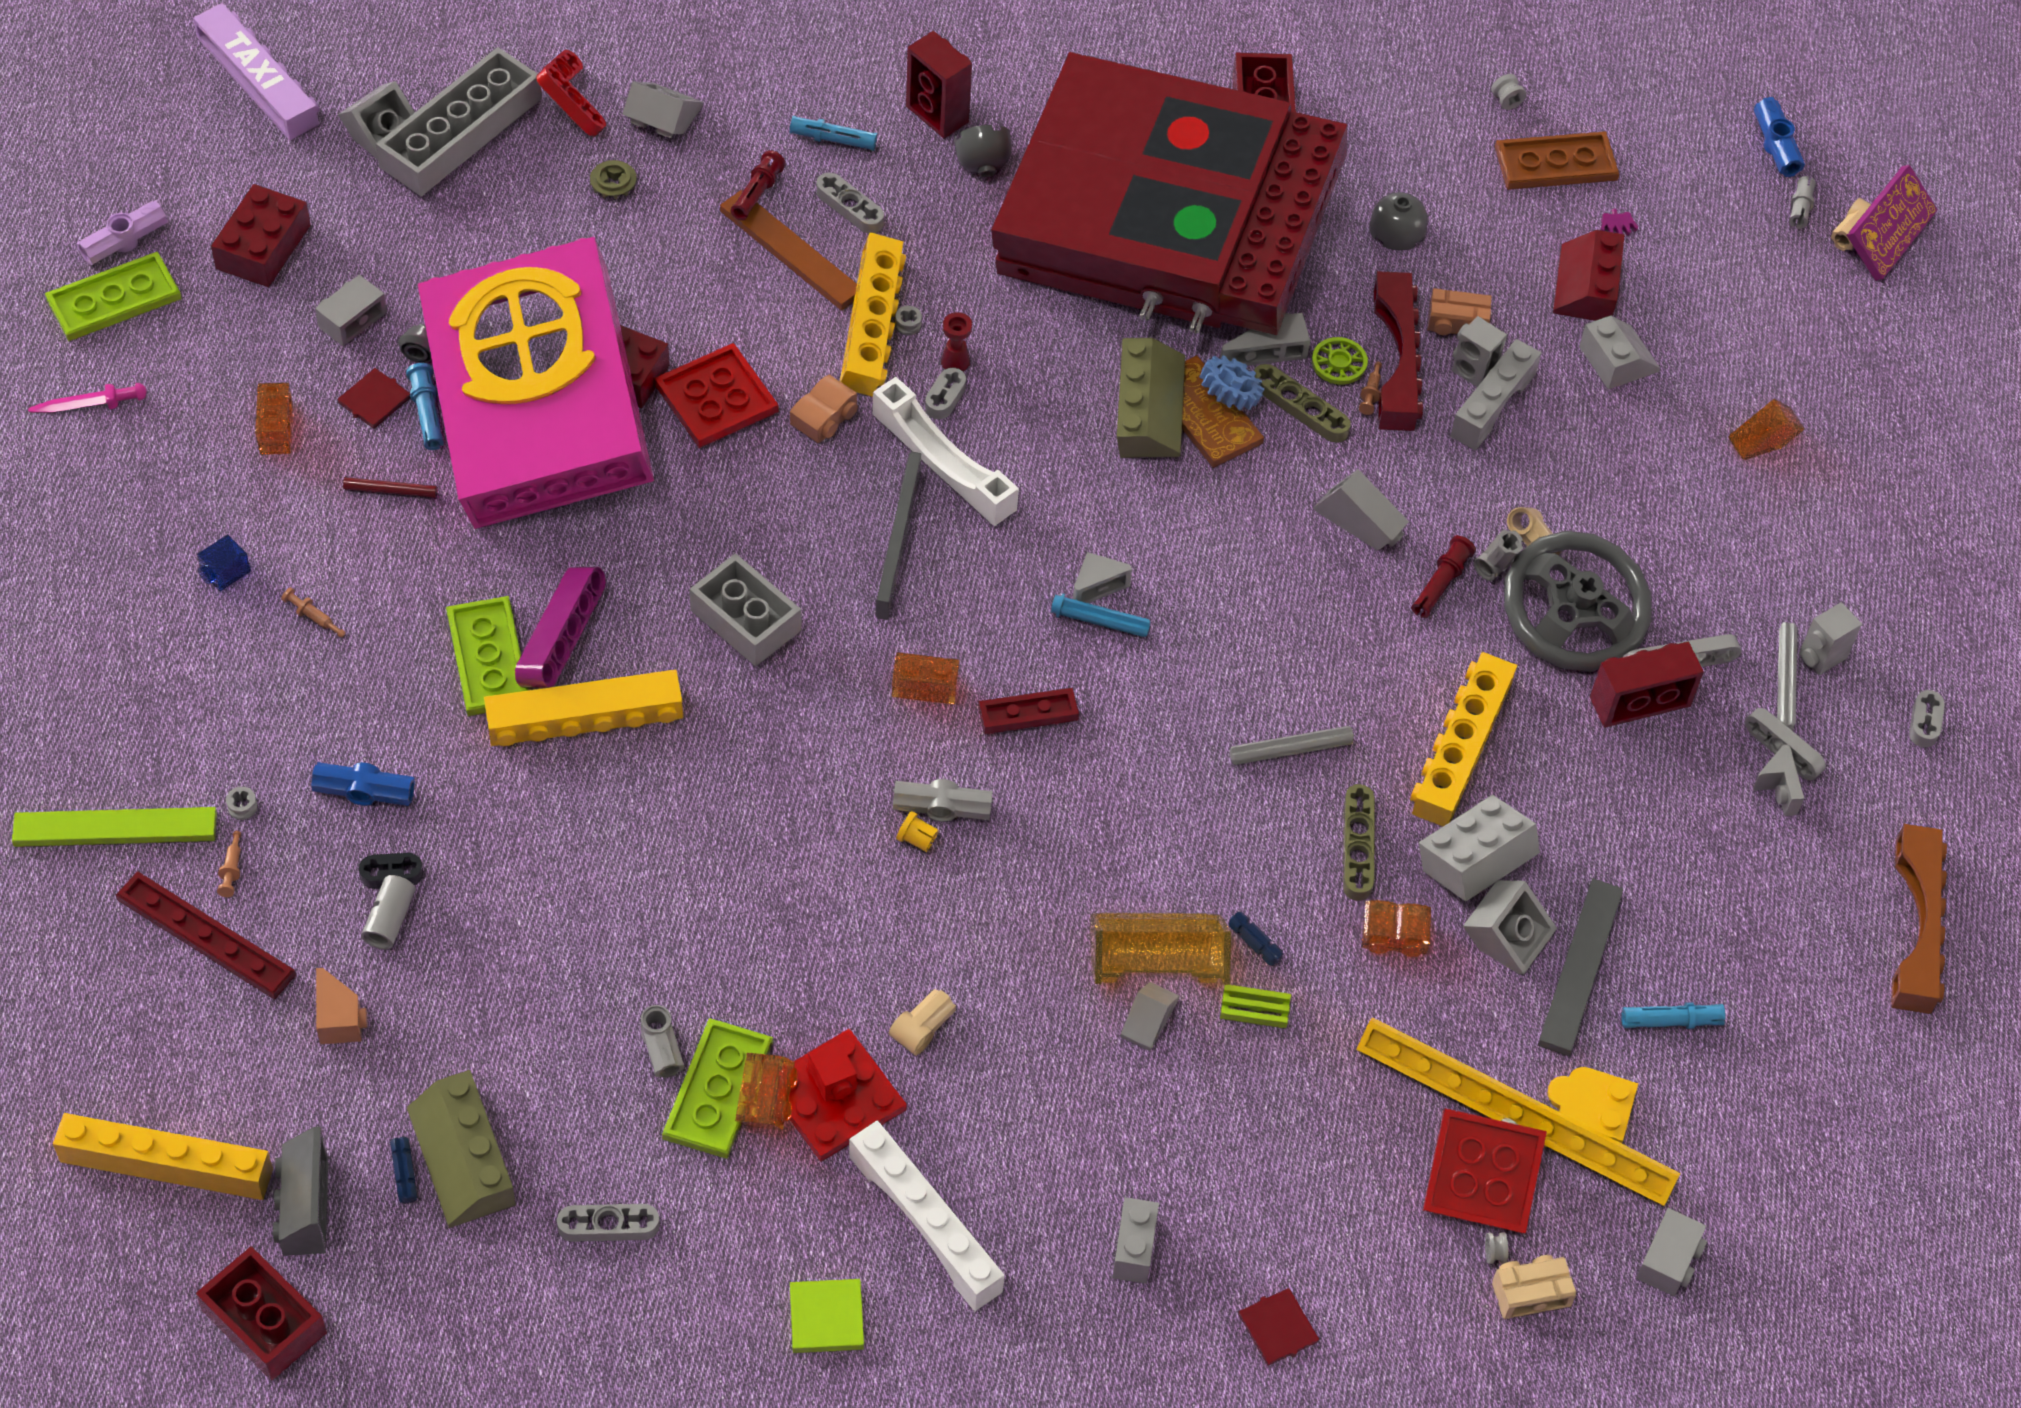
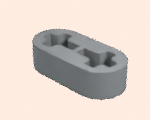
(951, 396)
(1920, 716)

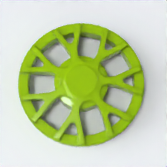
(1339, 360)

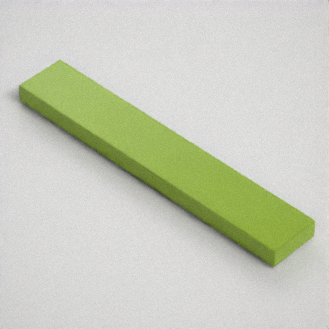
(114, 826)

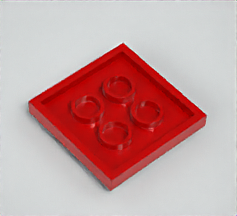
(716, 395)
(832, 1123)
(1484, 1170)

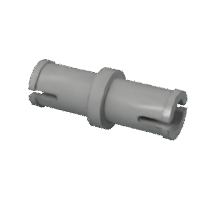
(1802, 202)

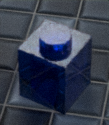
(223, 563)

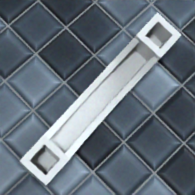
(983, 489)
(962, 1256)

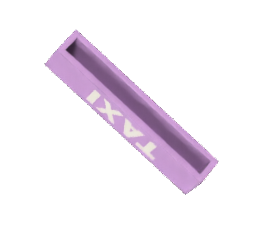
(257, 71)

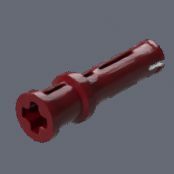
(762, 177)
(1449, 566)

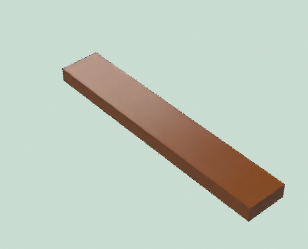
(795, 253)

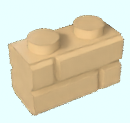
(1533, 1286)

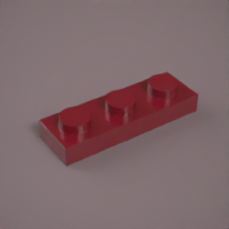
(1028, 710)

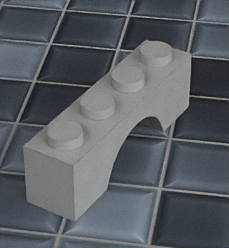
(1482, 408)

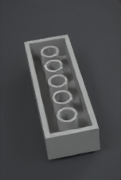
(458, 121)

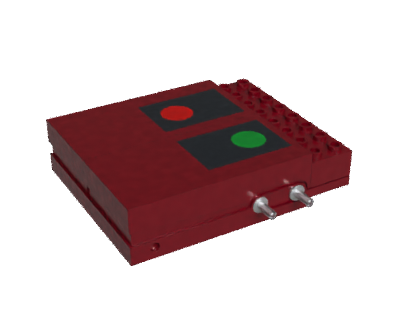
(1169, 195)

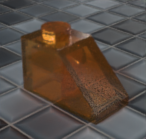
(1766, 430)

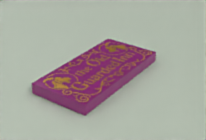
(1892, 222)

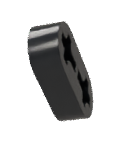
(390, 865)

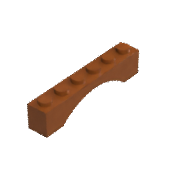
(1919, 861)

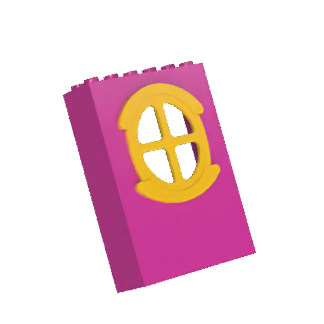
(549, 432)

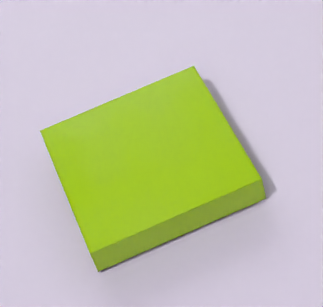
(826, 1316)

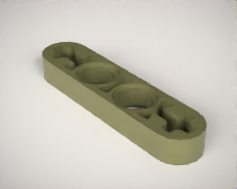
(1304, 399)
(1355, 841)

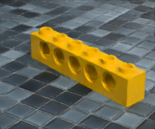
(872, 314)
(1440, 804)

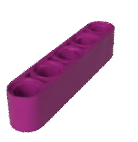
(560, 627)

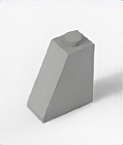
(1363, 511)

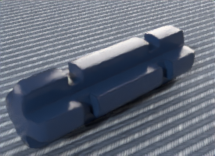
(1256, 938)
(403, 1170)

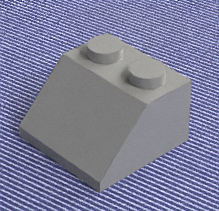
(660, 108)
(376, 115)
(1616, 352)
(1510, 925)

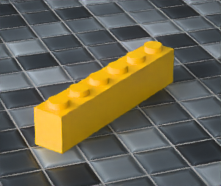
(583, 708)
(163, 1156)

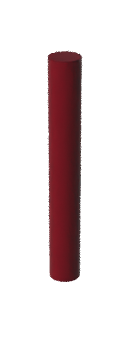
(390, 487)

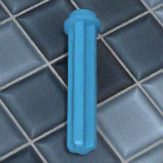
(1100, 615)

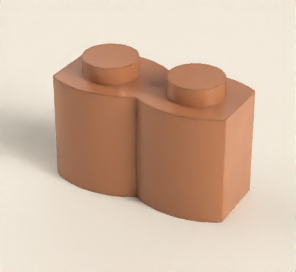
(823, 409)

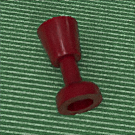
(956, 327)

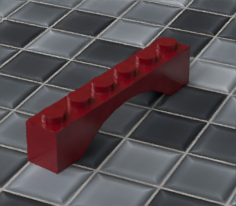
(1399, 395)

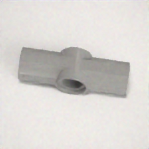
(942, 800)

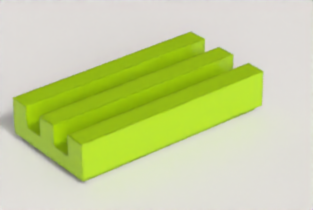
(1258, 1001)

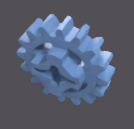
(1231, 382)

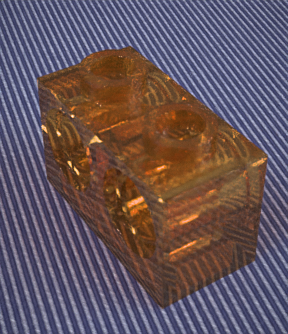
(274, 418)

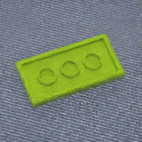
(113, 296)
(484, 650)
(711, 1089)

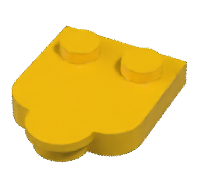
(1595, 1100)

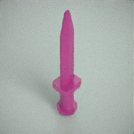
(109, 396)

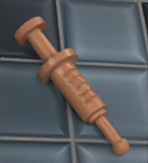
(1370, 393)
(306, 608)
(229, 871)

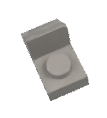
(1783, 777)

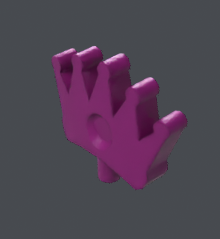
(1618, 222)

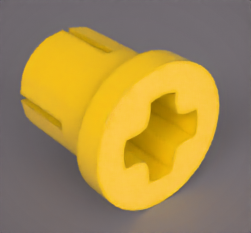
(917, 832)

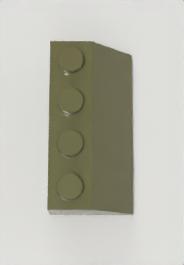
(1150, 399)
(460, 1150)

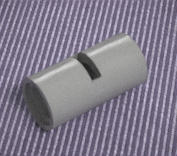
(388, 912)

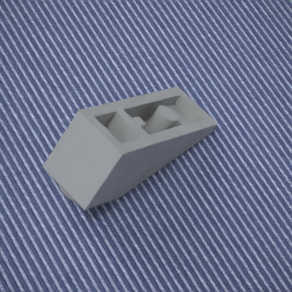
(1263, 348)

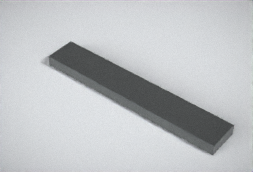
(898, 536)
(1580, 967)

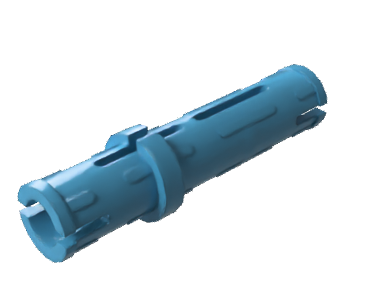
(802, 127)
(1665, 1016)

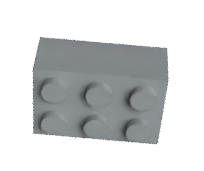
(745, 609)
(1479, 847)

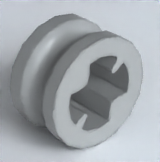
(908, 313)
(241, 812)
(1496, 1248)

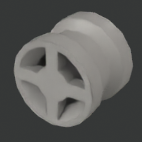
(1508, 91)

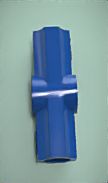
(1779, 137)
(363, 784)

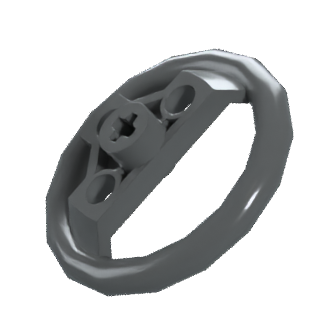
(1580, 596)

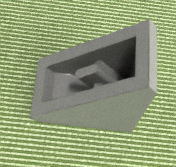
(1100, 578)
(1149, 1015)

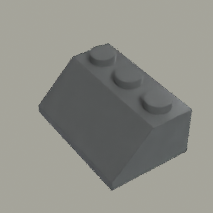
(302, 1195)

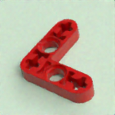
(555, 82)

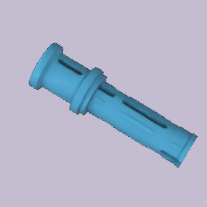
(424, 395)

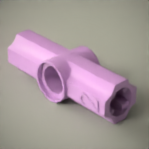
(122, 232)

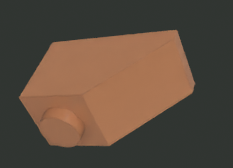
(337, 1011)

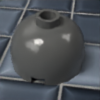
(983, 149)
(1399, 221)

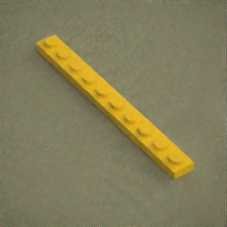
(1501, 1101)

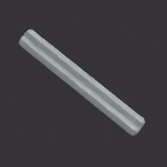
(1787, 674)
(1291, 745)

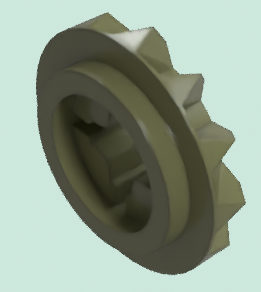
(616, 171)

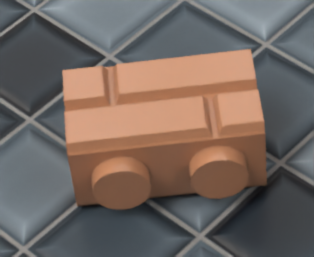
(1453, 309)

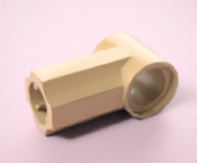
(1839, 234)
(1536, 526)
(916, 1028)

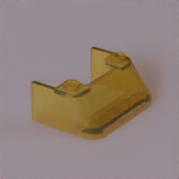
(1160, 945)

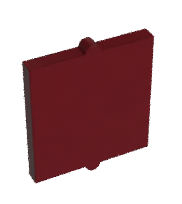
(374, 398)
(1278, 1326)

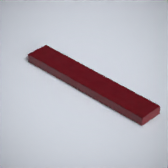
(206, 935)

